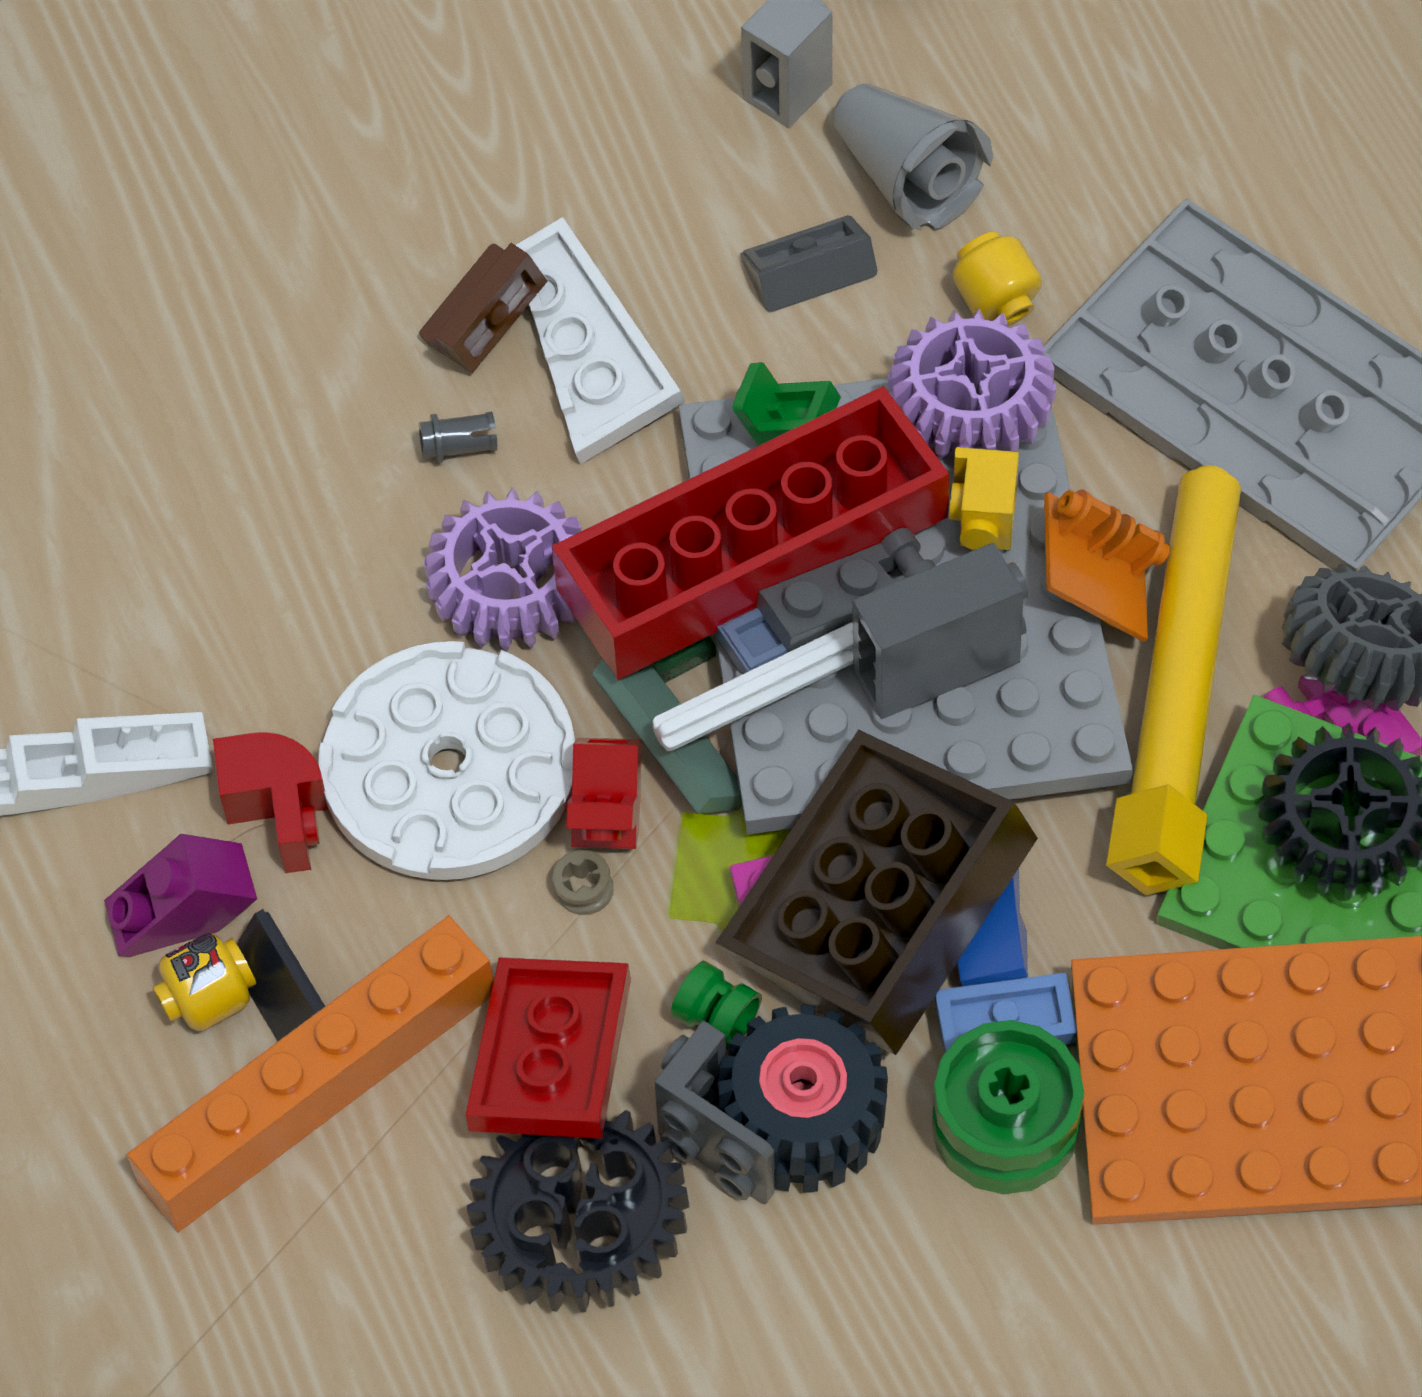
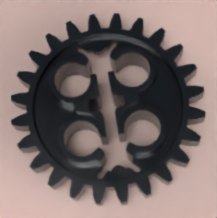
(638, 1214)

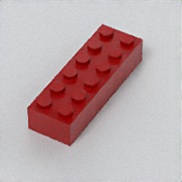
(770, 514)

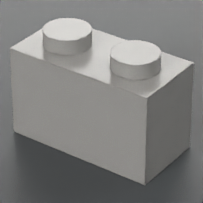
(787, 57)

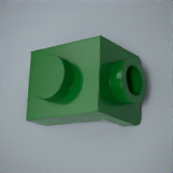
(776, 408)

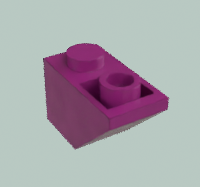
(180, 894)

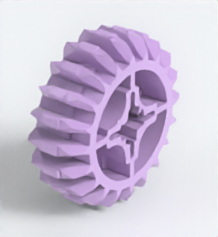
(973, 384)
(493, 596)

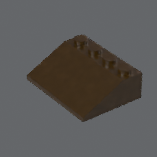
(879, 888)

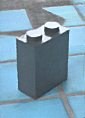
(938, 630)

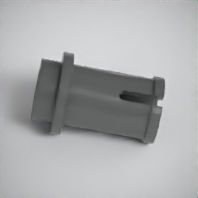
(453, 436)

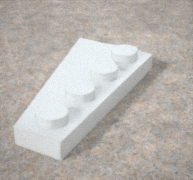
(595, 352)

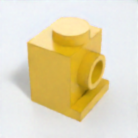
(984, 496)

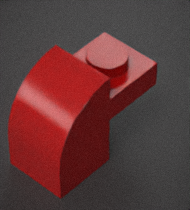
(272, 778)
(605, 793)

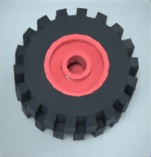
(807, 1093)

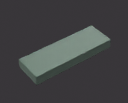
(693, 768)

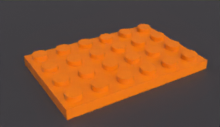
(1251, 1079)

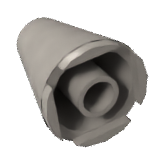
(914, 153)

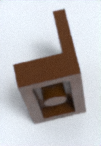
(484, 305)

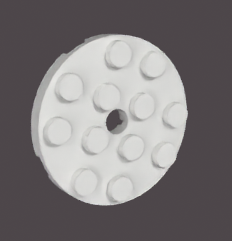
(438, 819)

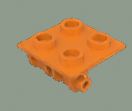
(1100, 559)

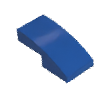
(1000, 944)

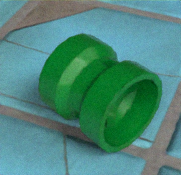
(719, 1003)

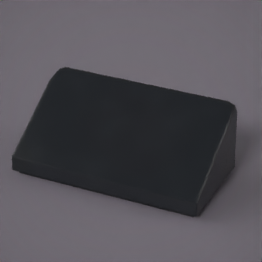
(281, 986)

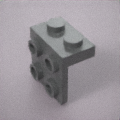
(699, 1129)

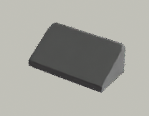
(810, 263)

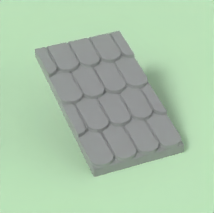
(1257, 373)

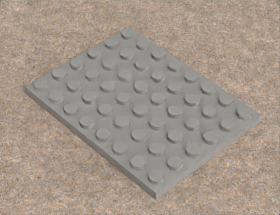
(1016, 732)

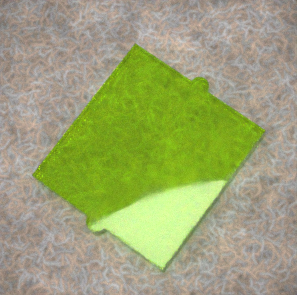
(703, 864)

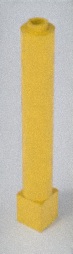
(1158, 826)

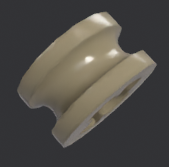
(586, 899)

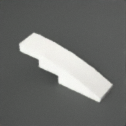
(101, 760)

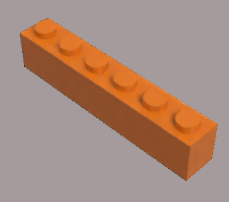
(312, 1073)

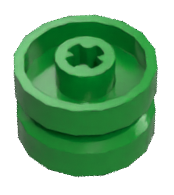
(1007, 1106)

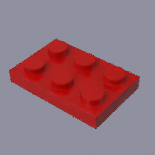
(549, 1048)

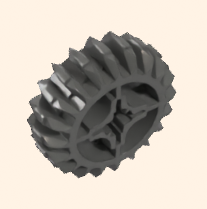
(1358, 635)

